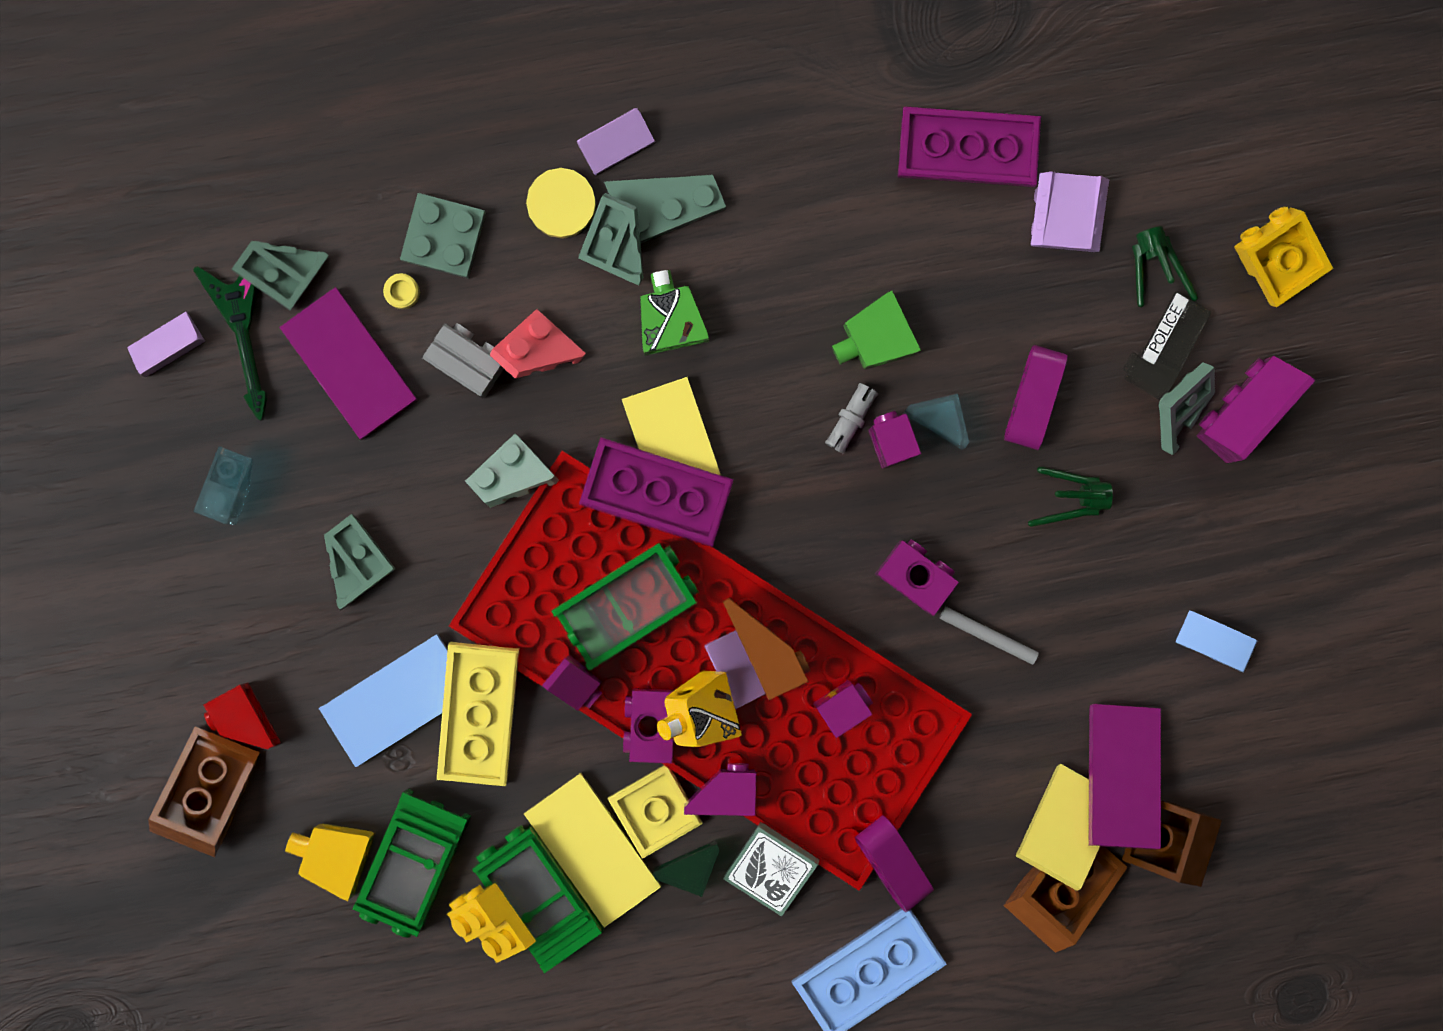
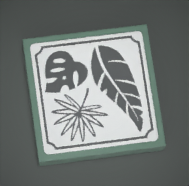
(771, 869)

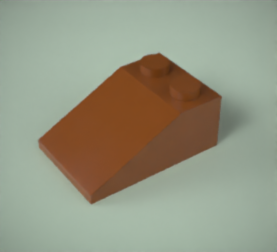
(771, 657)
(203, 792)
(1058, 911)

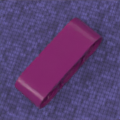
(1035, 397)
(894, 863)

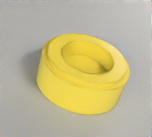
(401, 291)

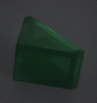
(689, 870)

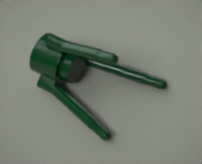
(1156, 246)
(1093, 495)

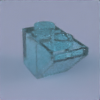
(225, 487)

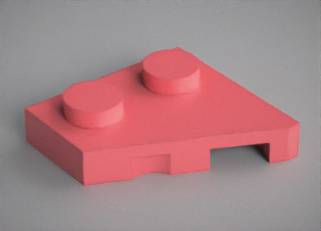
(535, 347)

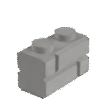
(464, 359)

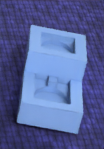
(1216, 641)

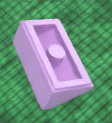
(615, 141)
(165, 344)
(731, 657)

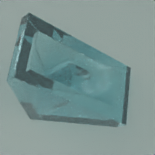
(942, 417)

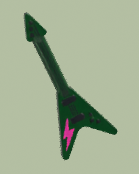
(236, 307)

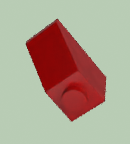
(241, 718)

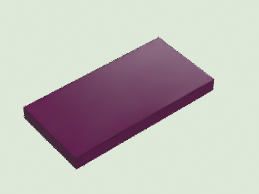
(969, 146)
(348, 363)
(656, 492)
(1124, 776)

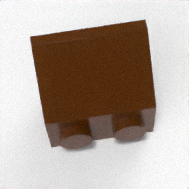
(1185, 845)

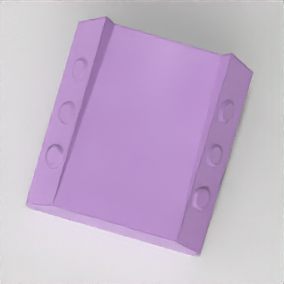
(1069, 211)

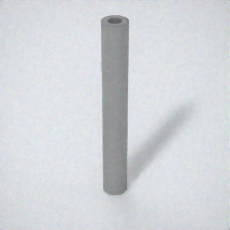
(989, 635)

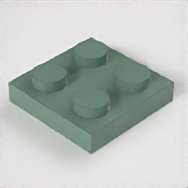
(443, 235)

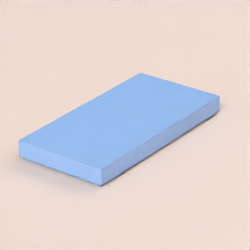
(390, 702)
(869, 972)

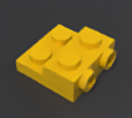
(1283, 255)
(492, 919)

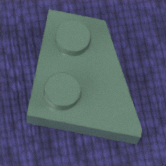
(354, 560)

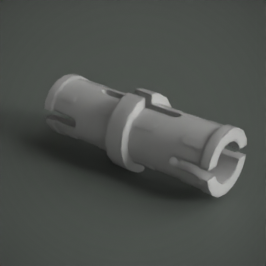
(851, 418)

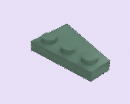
(668, 202)

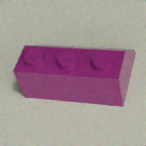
(1253, 408)

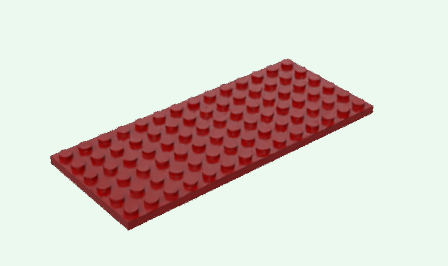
(807, 780)

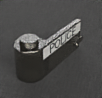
(1168, 346)

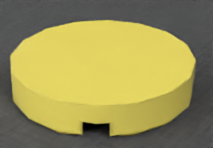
(561, 203)

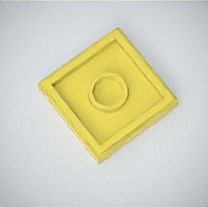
(654, 810)

